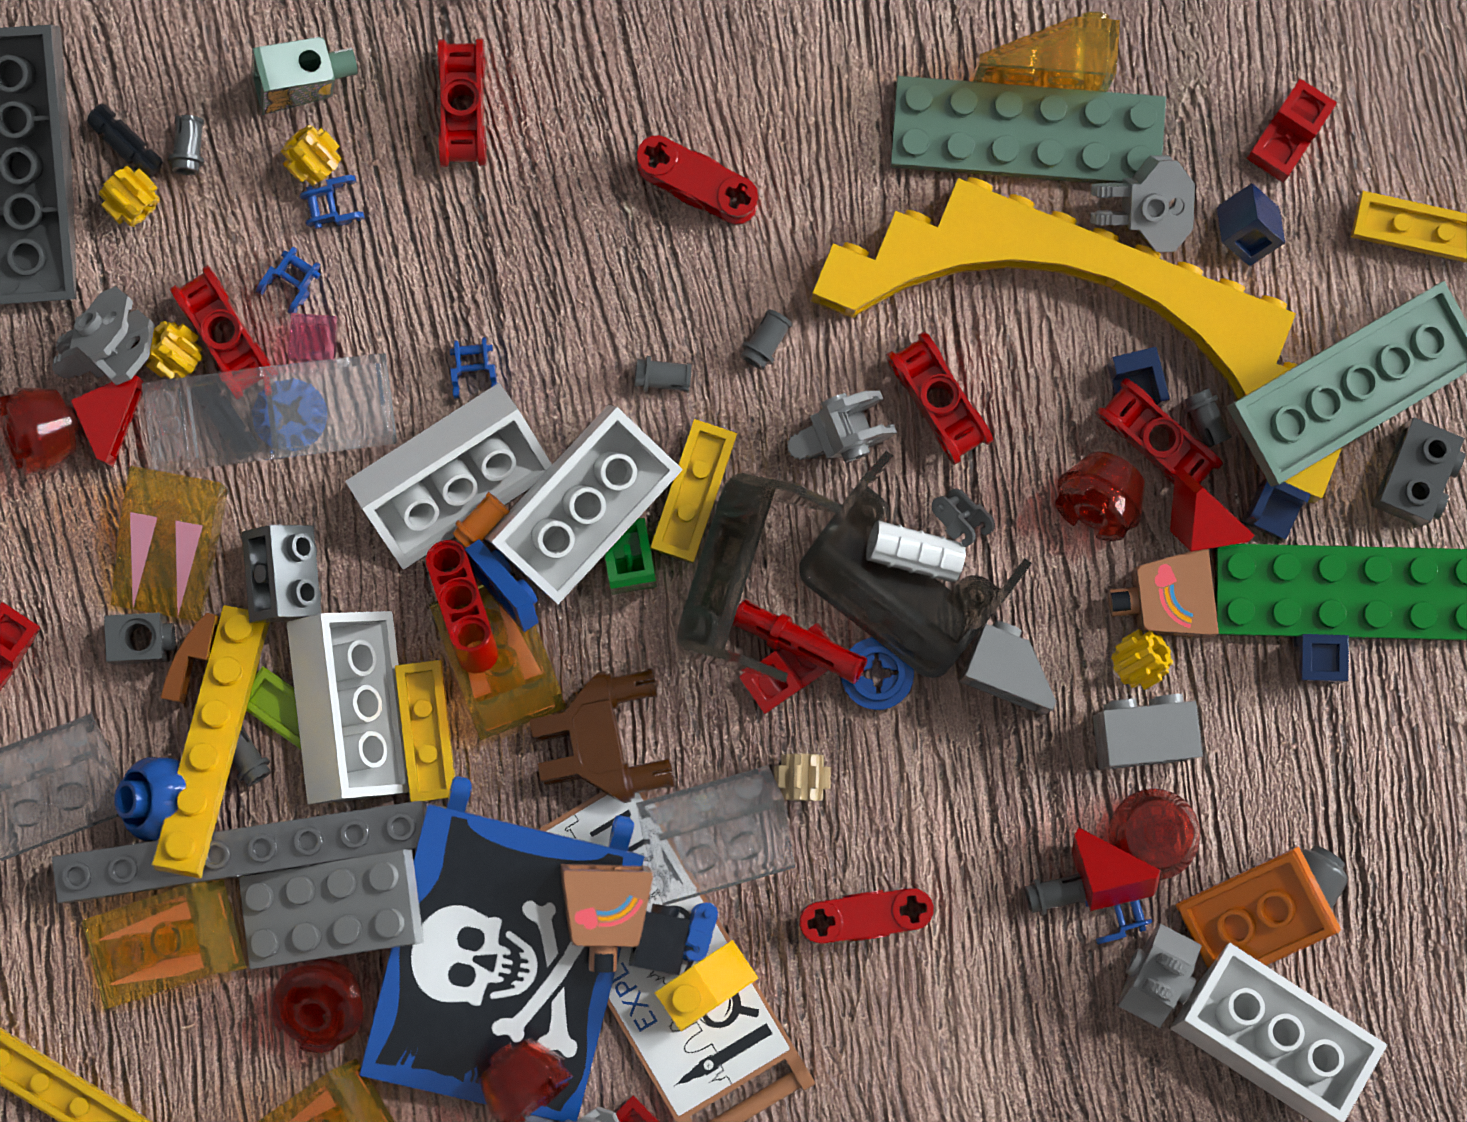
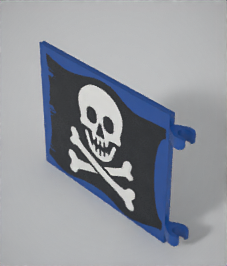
(491, 957)

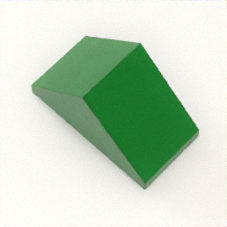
(630, 561)

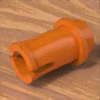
(480, 520)

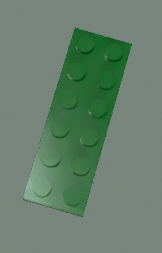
(1341, 591)

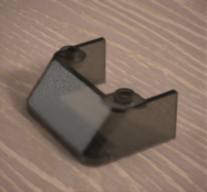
(726, 566)
(900, 610)

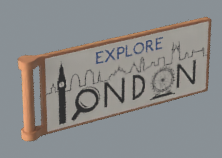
(718, 1049)

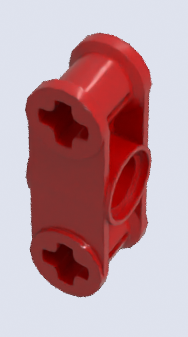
(462, 131)
(697, 180)
(208, 304)
(922, 370)
(1138, 421)
(866, 915)

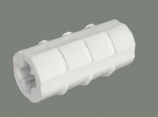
(915, 551)

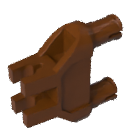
(597, 741)

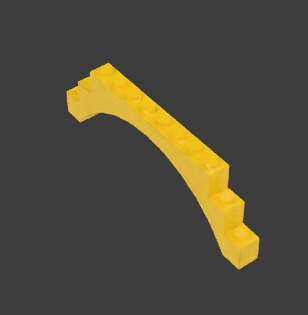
(997, 232)

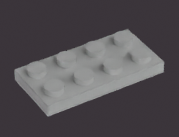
(331, 909)

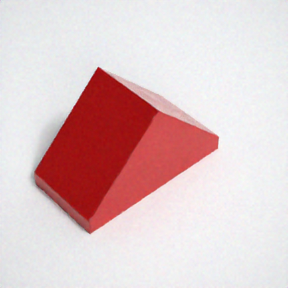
(107, 416)
(1202, 520)
(1110, 873)

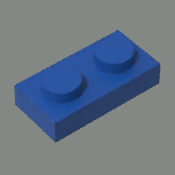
(495, 576)

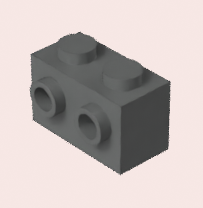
(1419, 473)
(281, 573)

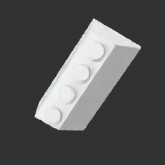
(446, 472)
(583, 503)
(348, 705)
(1279, 1036)

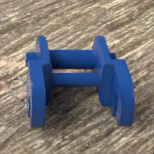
(328, 191)
(272, 273)
(460, 351)
(1139, 922)
(700, 931)

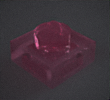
(312, 337)

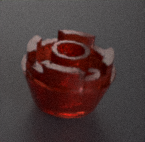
(38, 428)
(1102, 494)
(1157, 830)
(318, 1005)
(522, 1080)

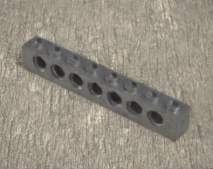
(243, 852)

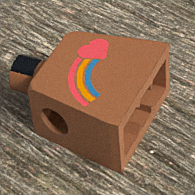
(1170, 597)
(605, 908)

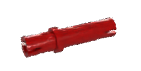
(784, 634)

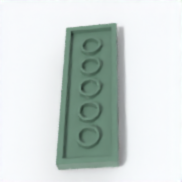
(1024, 130)
(1354, 384)

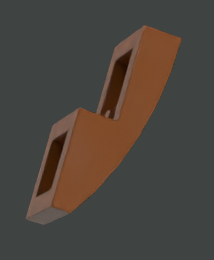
(195, 646)

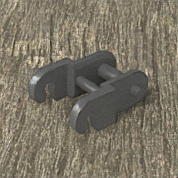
(962, 516)

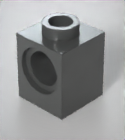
(118, 638)

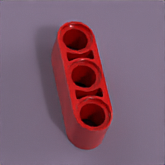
(463, 624)

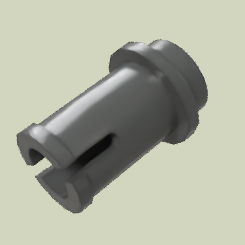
(187, 145)
(765, 340)
(662, 375)
(1207, 418)
(248, 761)
(1054, 893)

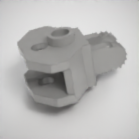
(1147, 203)
(104, 340)
(841, 429)
(1159, 975)

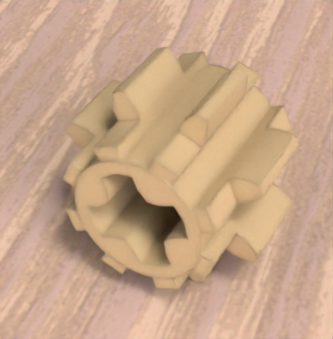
(802, 777)

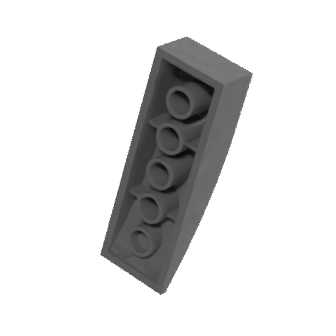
(35, 169)

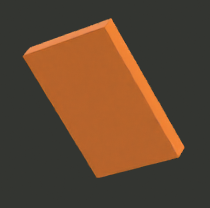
(1261, 911)

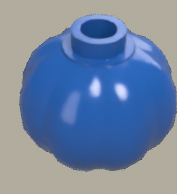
(149, 796)

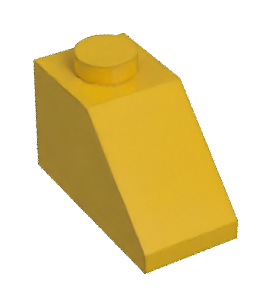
(706, 985)

